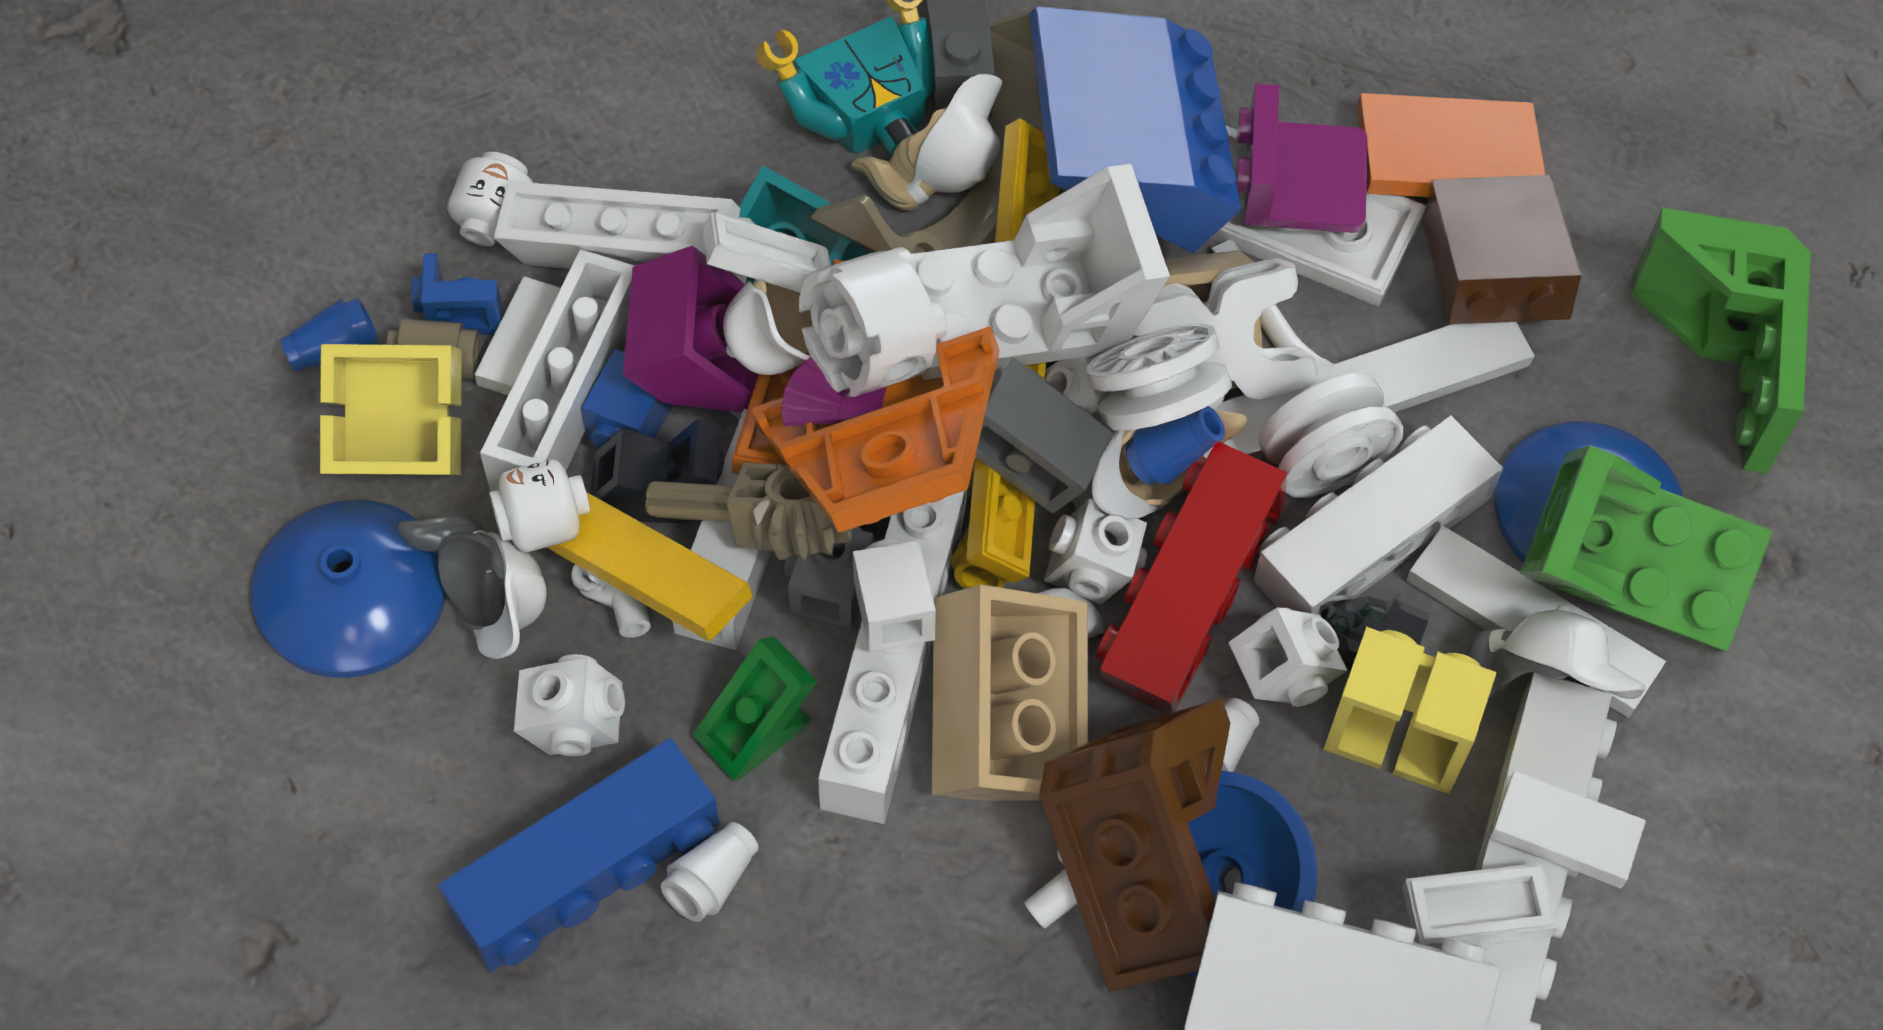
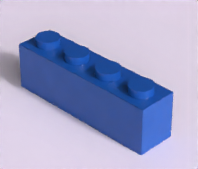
(580, 856)

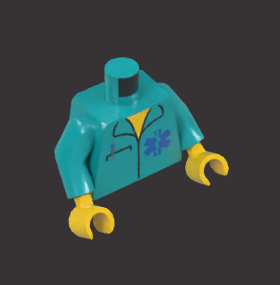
(861, 86)

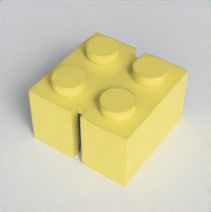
(393, 409)
(1440, 691)

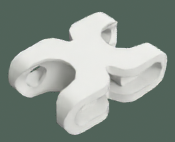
(1233, 308)

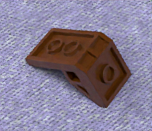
(1127, 841)

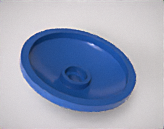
(1536, 461)
(351, 618)
(1260, 837)

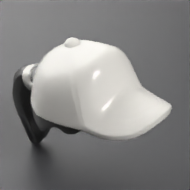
(484, 578)
(1556, 647)

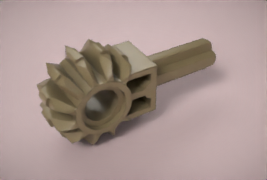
(764, 508)

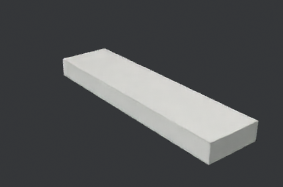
(1502, 598)

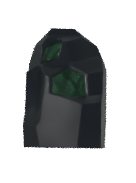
(1352, 617)

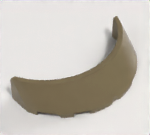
(975, 217)

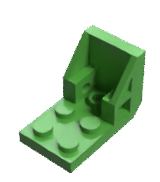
(1722, 270)
(1644, 549)

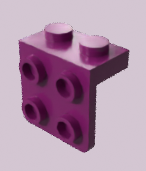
(1299, 170)

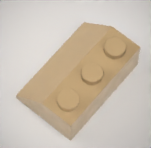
(1006, 690)

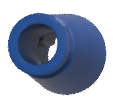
(334, 325)
(1170, 448)

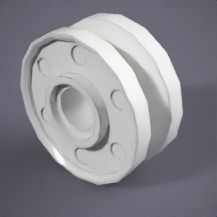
(1159, 377)
(1330, 434)

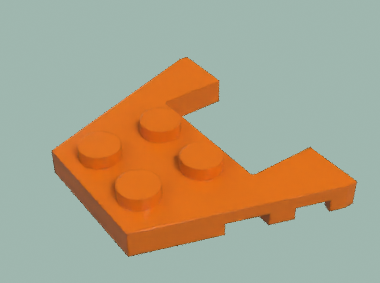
(896, 453)

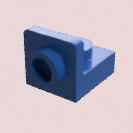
(465, 300)

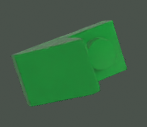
(757, 709)

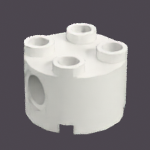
(871, 321)

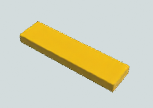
(655, 570)

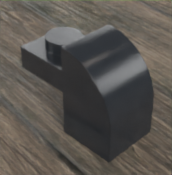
(635, 460)

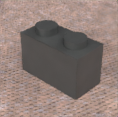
(1039, 437)

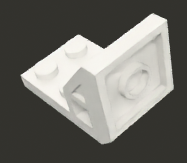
(1066, 282)

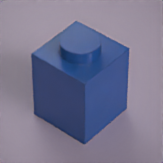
(620, 404)

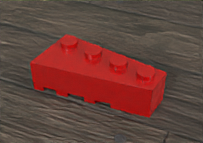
(1192, 576)

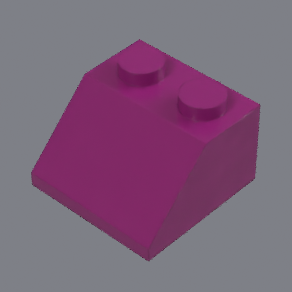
(678, 334)

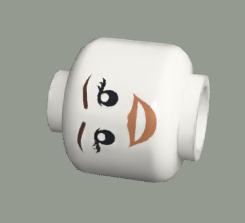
(480, 194)
(539, 505)

